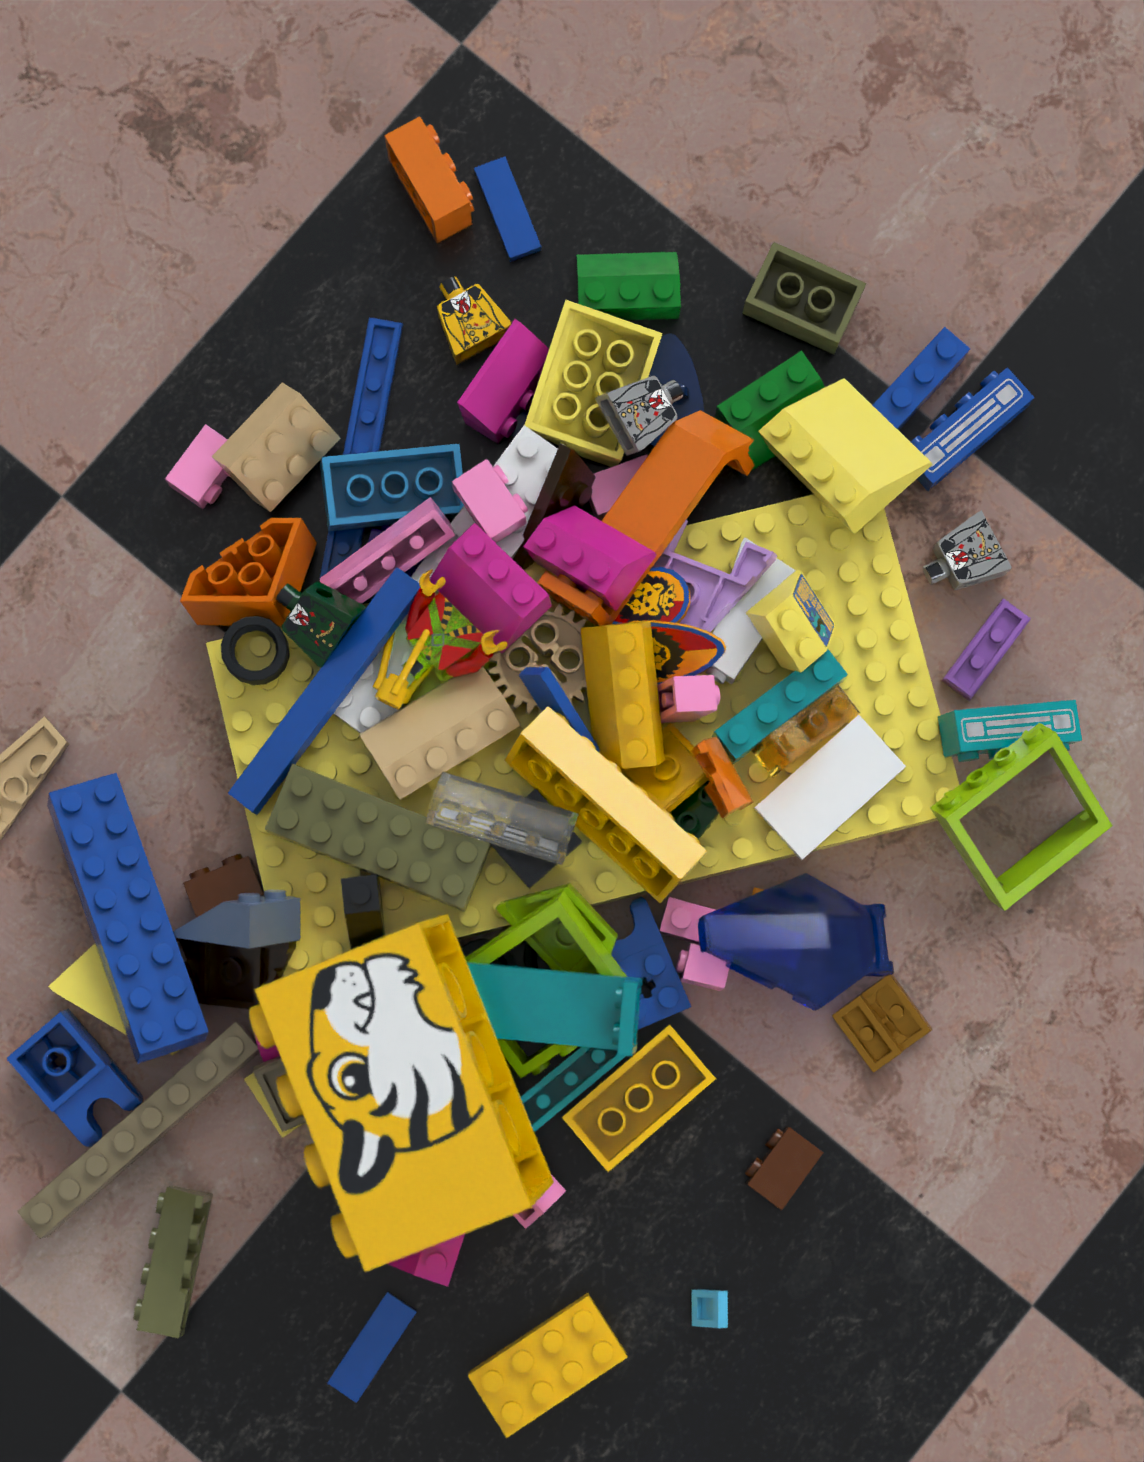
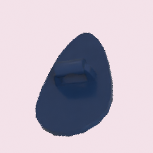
(675, 363)

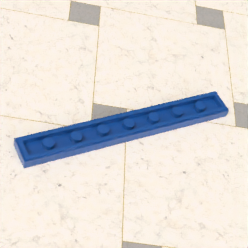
(367, 419)
(325, 692)

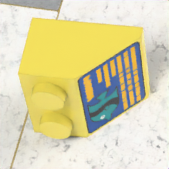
(793, 623)

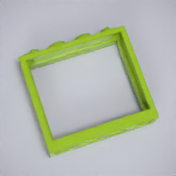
(1050, 853)
(564, 909)

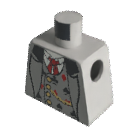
(640, 411)
(968, 555)

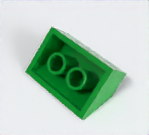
(630, 284)
(765, 398)

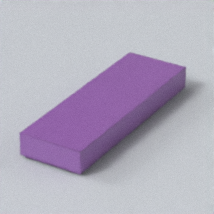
(986, 649)

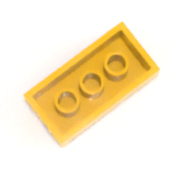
(638, 1098)
(547, 1365)

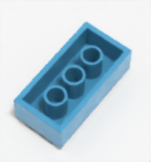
(389, 484)

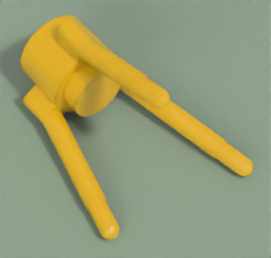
(394, 689)

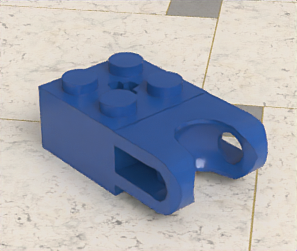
(646, 956)
(77, 1086)

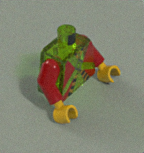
(454, 642)

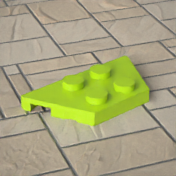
(554, 941)

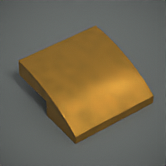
(882, 1022)

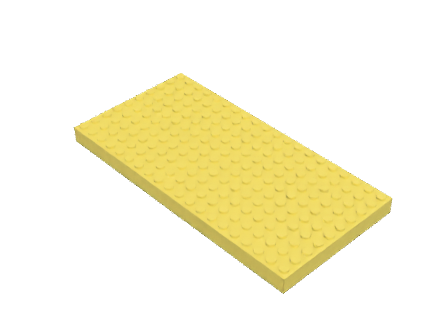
(872, 641)

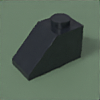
(363, 909)

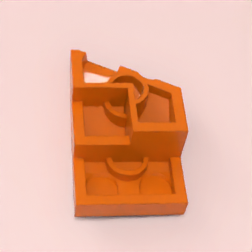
(725, 785)

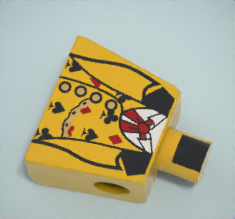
(470, 319)

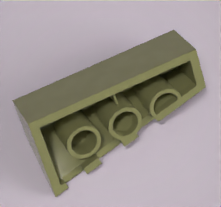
(174, 1261)

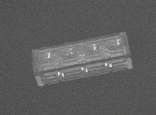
(502, 818)

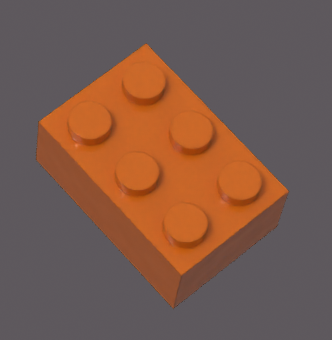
(430, 178)

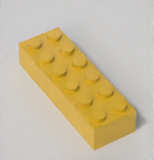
(609, 806)

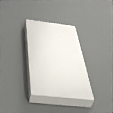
(830, 787)

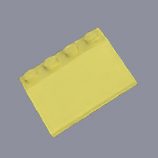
(587, 359)
(844, 452)

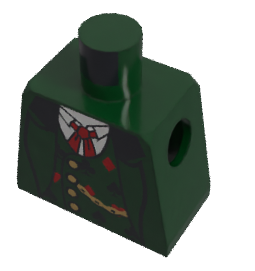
(318, 618)

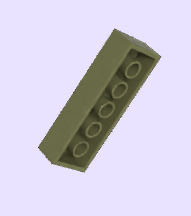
(377, 837)

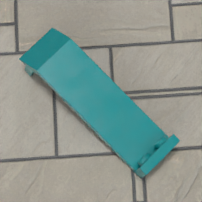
(560, 1006)

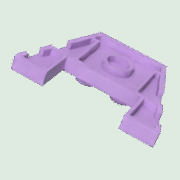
(712, 590)

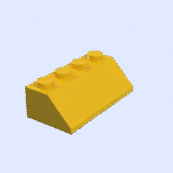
(623, 693)

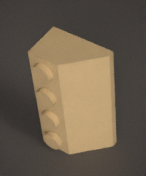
(439, 731)

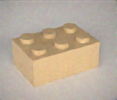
(276, 447)

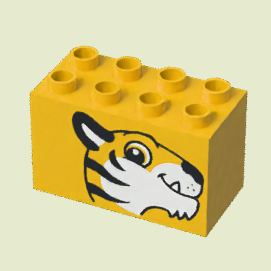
(402, 1093)

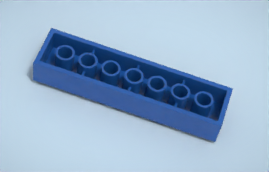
(127, 918)

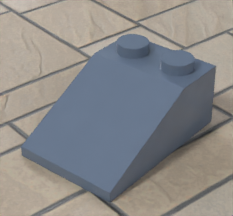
(248, 921)

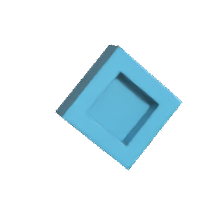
(710, 1308)

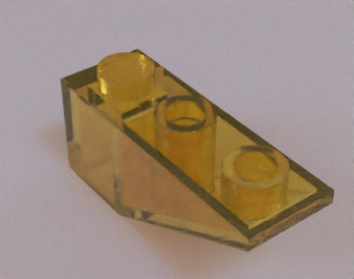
(805, 731)

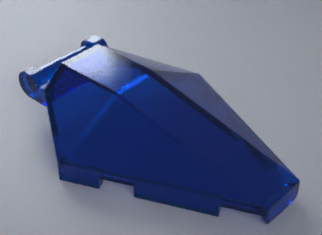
(800, 939)

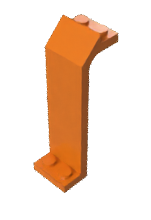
(661, 499)

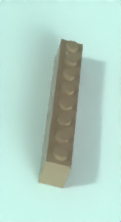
(139, 1130)

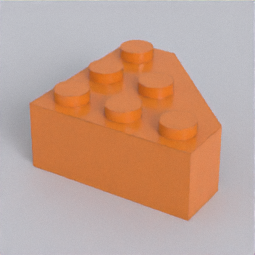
(251, 575)

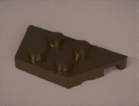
(565, 486)
(231, 973)

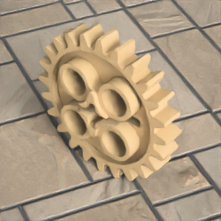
(566, 638)

